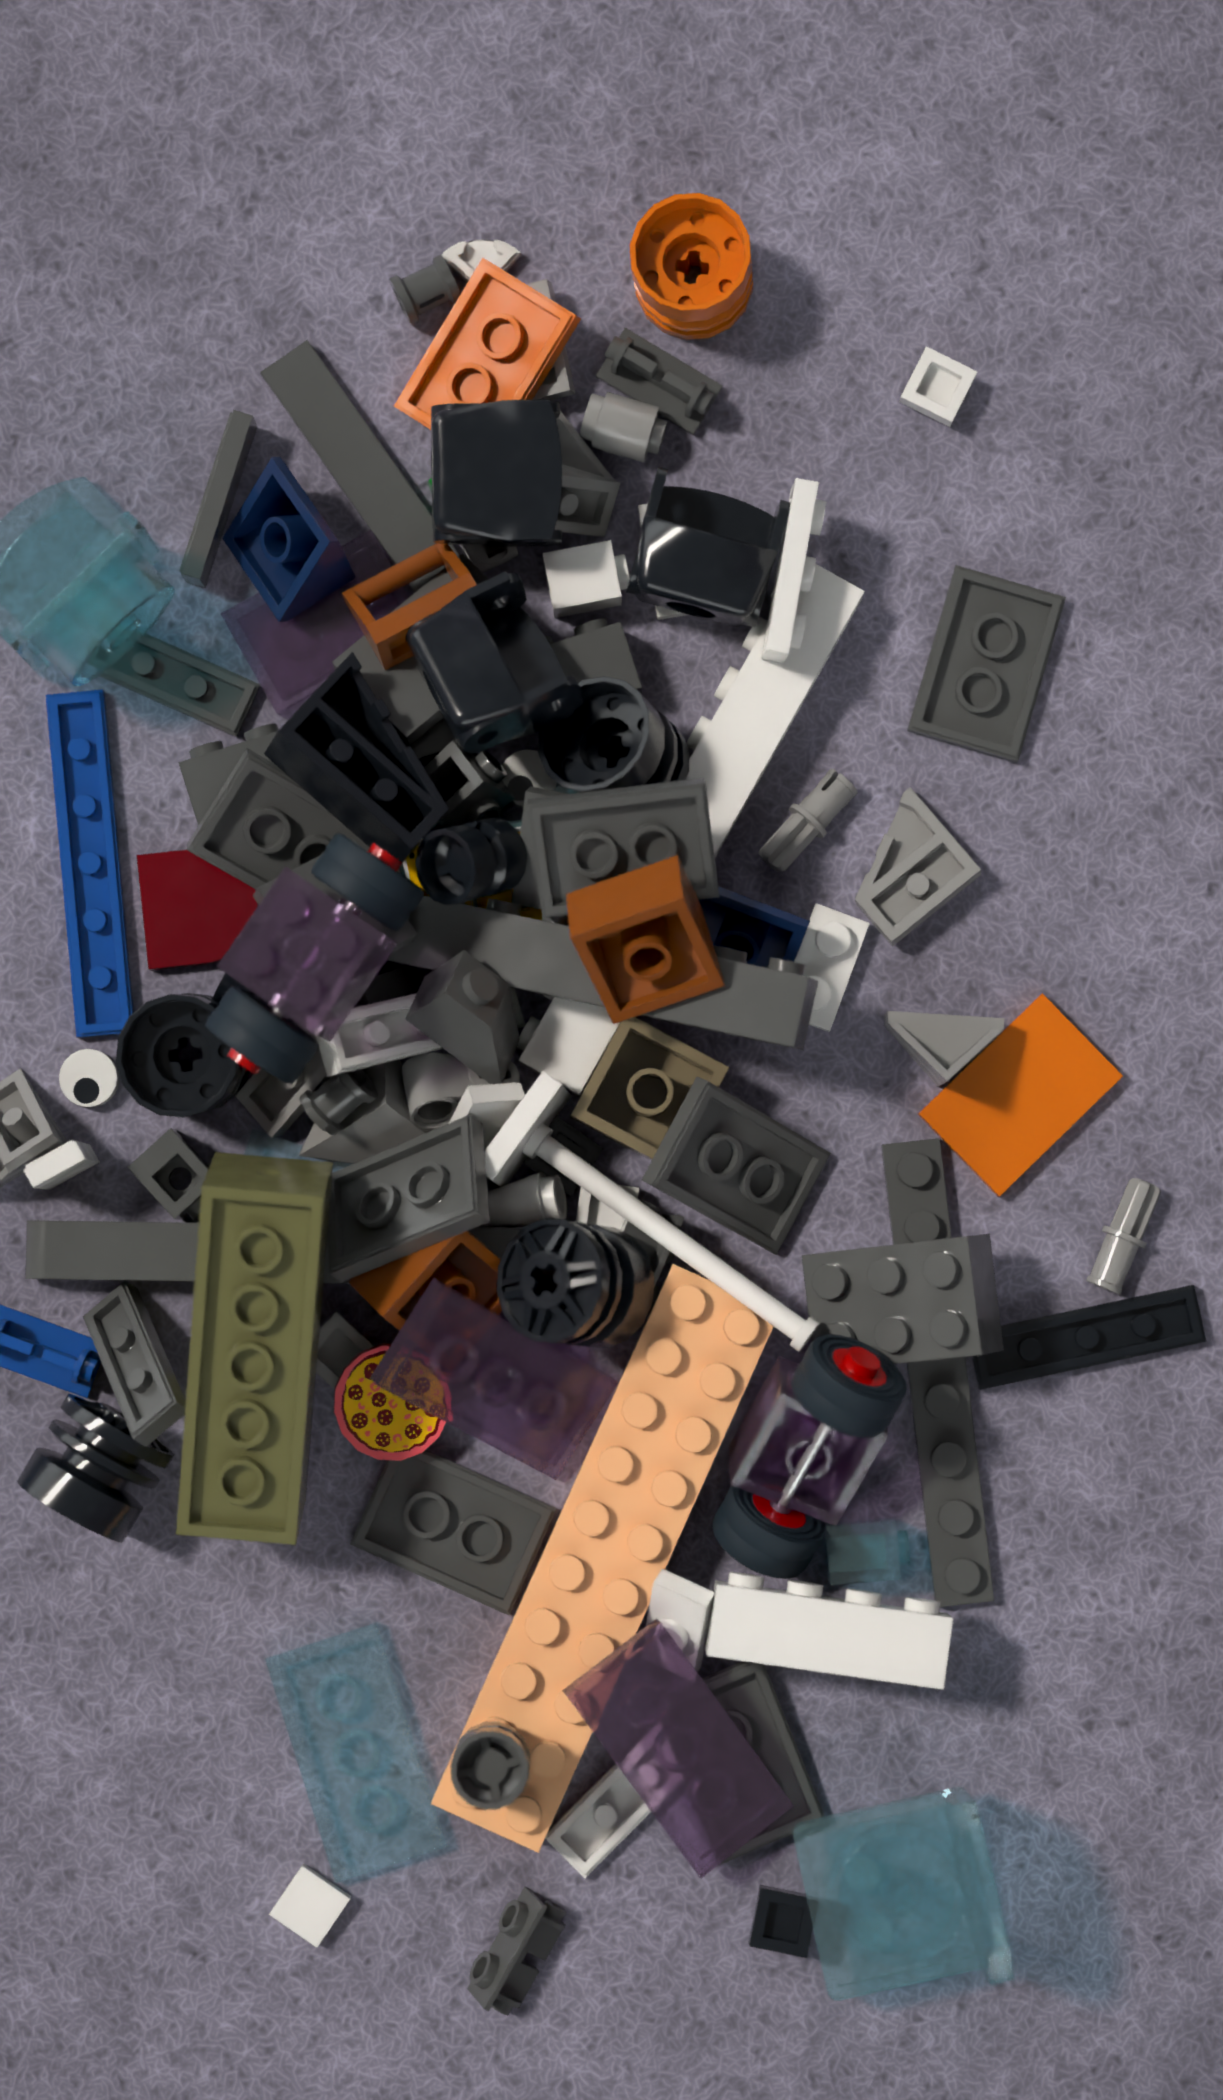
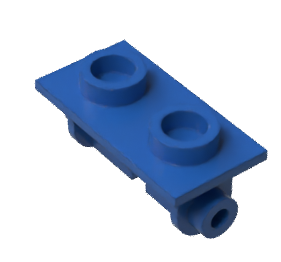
(47, 1352)

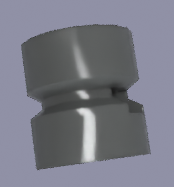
(490, 1765)

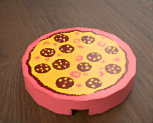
(377, 1419)

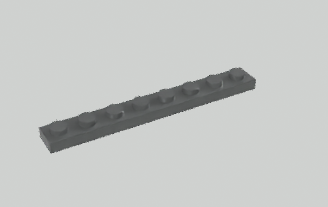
(940, 1397)

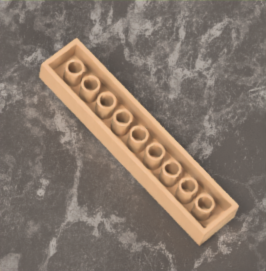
(613, 1537)

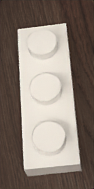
(793, 571)

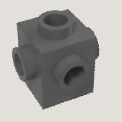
(469, 785)

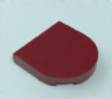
(190, 909)

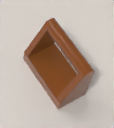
(389, 632)

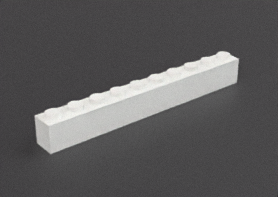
(732, 758)

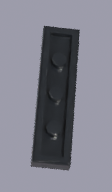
(1093, 1336)

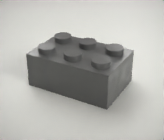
(909, 1298)

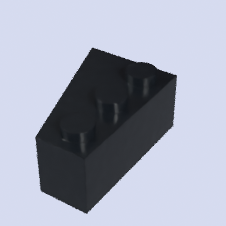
(357, 764)

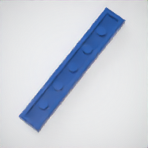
(90, 862)

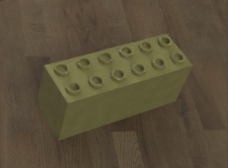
(254, 1347)

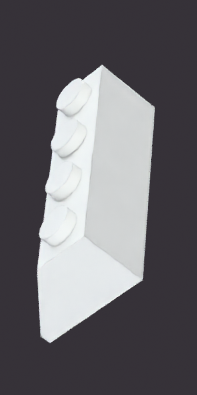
(829, 1633)

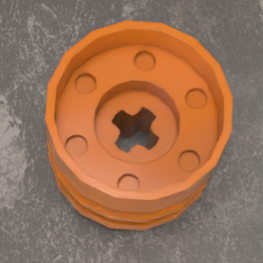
(684, 234)

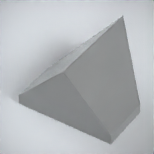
(587, 486)
(941, 1041)
(370, 1126)
(25, 1127)

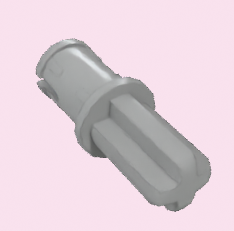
(807, 820)
(1124, 1235)

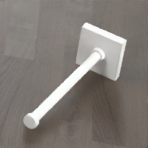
(529, 1135)

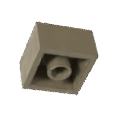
(642, 1086)

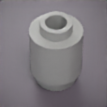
(623, 426)

